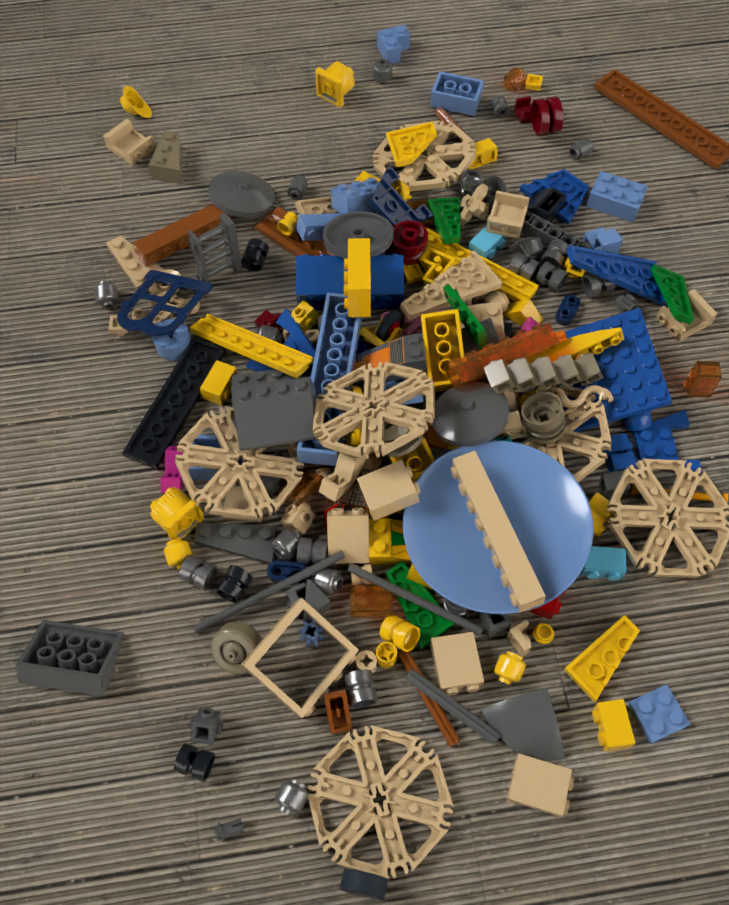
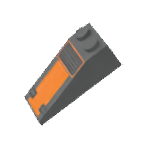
(403, 351)

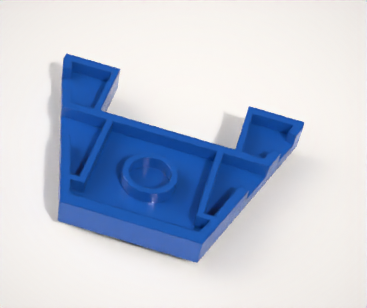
(565, 183)
(296, 340)
(658, 440)

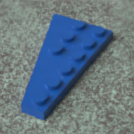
(619, 269)

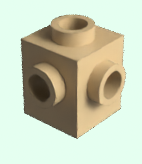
(298, 518)

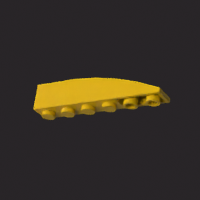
(584, 343)

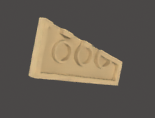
(131, 265)

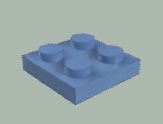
(658, 714)

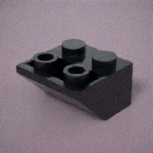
(547, 203)

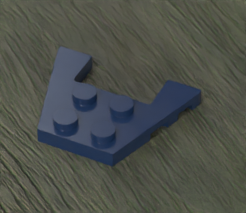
(391, 205)

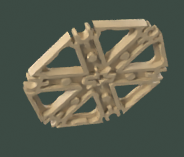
(431, 159)
(361, 411)
(577, 442)
(230, 472)
(684, 518)
(401, 804)

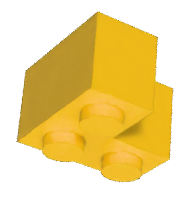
(435, 263)

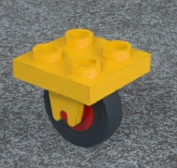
(386, 330)

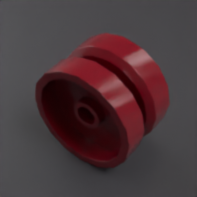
(547, 115)
(410, 241)

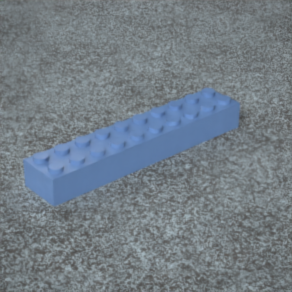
(332, 360)

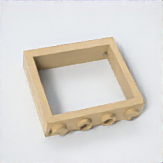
(333, 676)

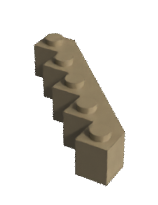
(542, 373)

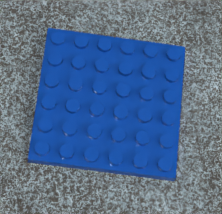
(628, 370)

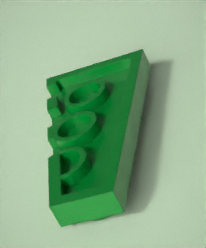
(674, 292)
(467, 318)

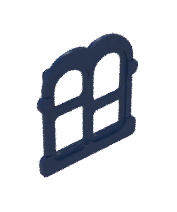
(146, 324)

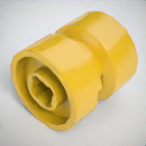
(400, 633)

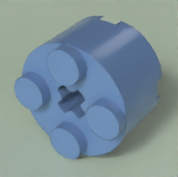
(174, 345)

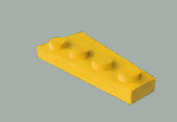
(599, 661)

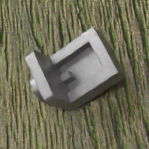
(293, 593)

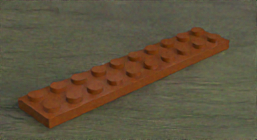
(664, 118)

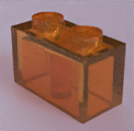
(703, 379)

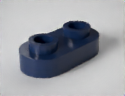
(569, 307)
(286, 568)

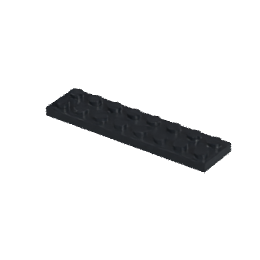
(173, 404)

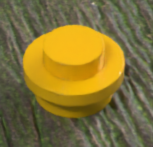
(543, 633)

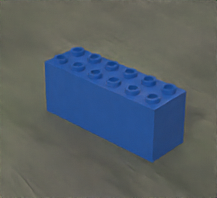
(325, 275)

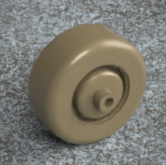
(233, 645)

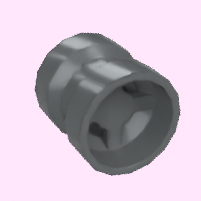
(500, 107)

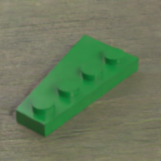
(446, 218)
(429, 623)

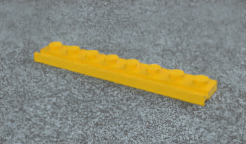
(513, 285)
(252, 345)

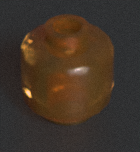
(515, 79)

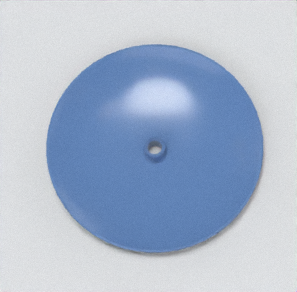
(541, 504)

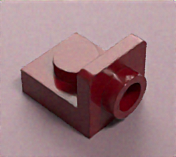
(523, 109)
(267, 318)

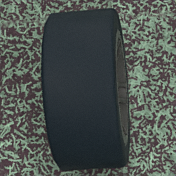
(363, 884)

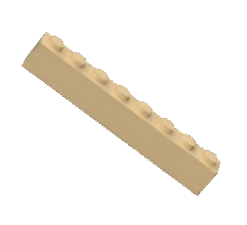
(497, 532)

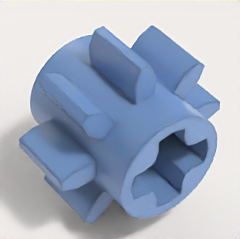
(310, 627)

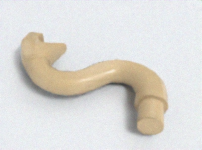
(603, 395)

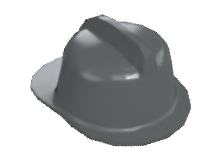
(529, 246)

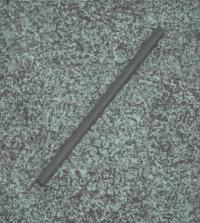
(268, 592)

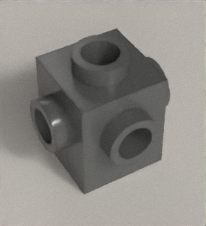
(205, 726)

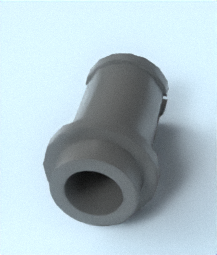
(228, 829)

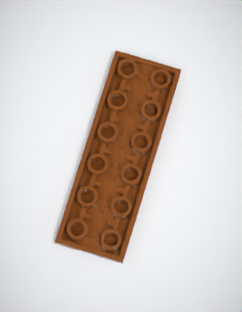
(292, 243)

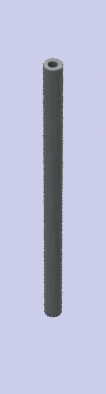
(415, 599)

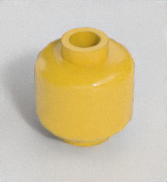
(176, 552)
(510, 668)

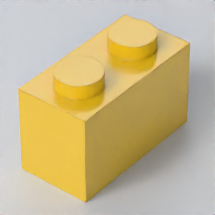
(218, 383)
(613, 725)

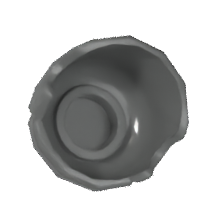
(494, 184)

